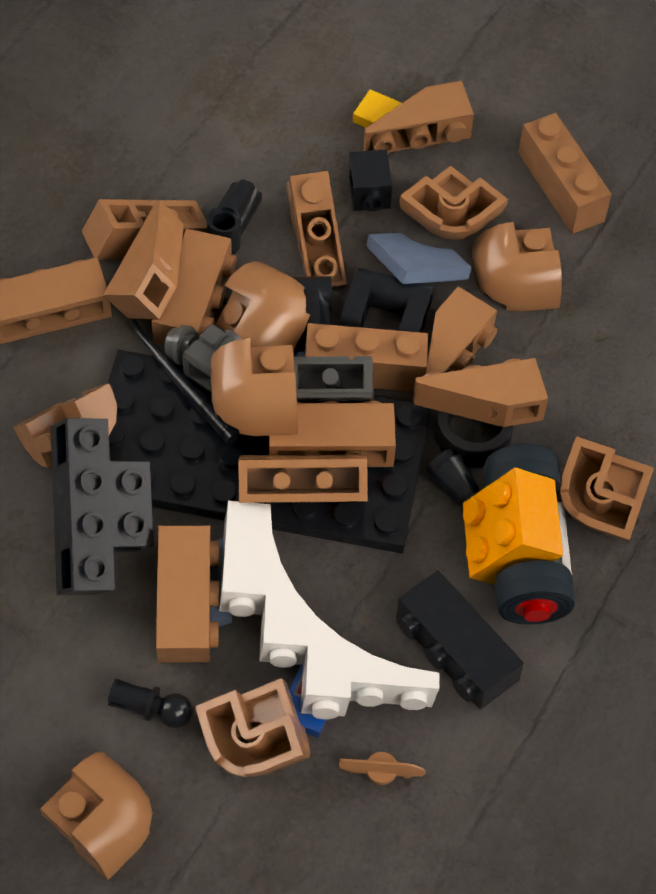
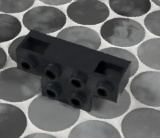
(96, 506)

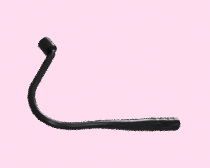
(192, 393)

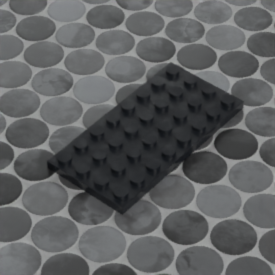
(199, 471)

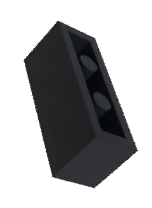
(458, 640)

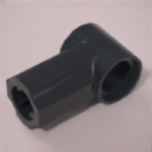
(234, 212)
(318, 301)

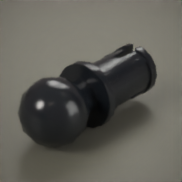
(173, 709)

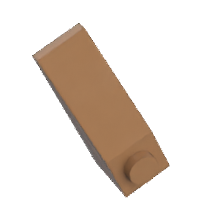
(117, 222)

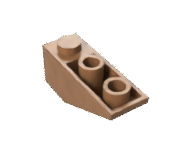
(426, 119)
(316, 226)
(150, 267)
(459, 331)
(491, 394)

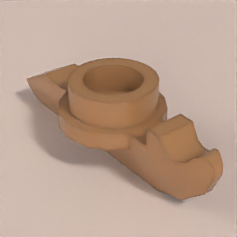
(381, 768)

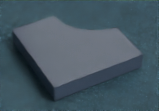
(417, 262)

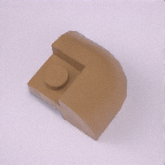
(452, 204)
(518, 267)
(265, 306)
(255, 388)
(36, 431)
(603, 489)
(254, 730)
(101, 813)

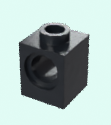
(369, 180)

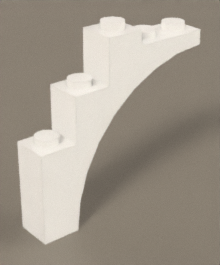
(292, 633)

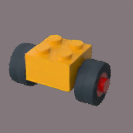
(517, 535)

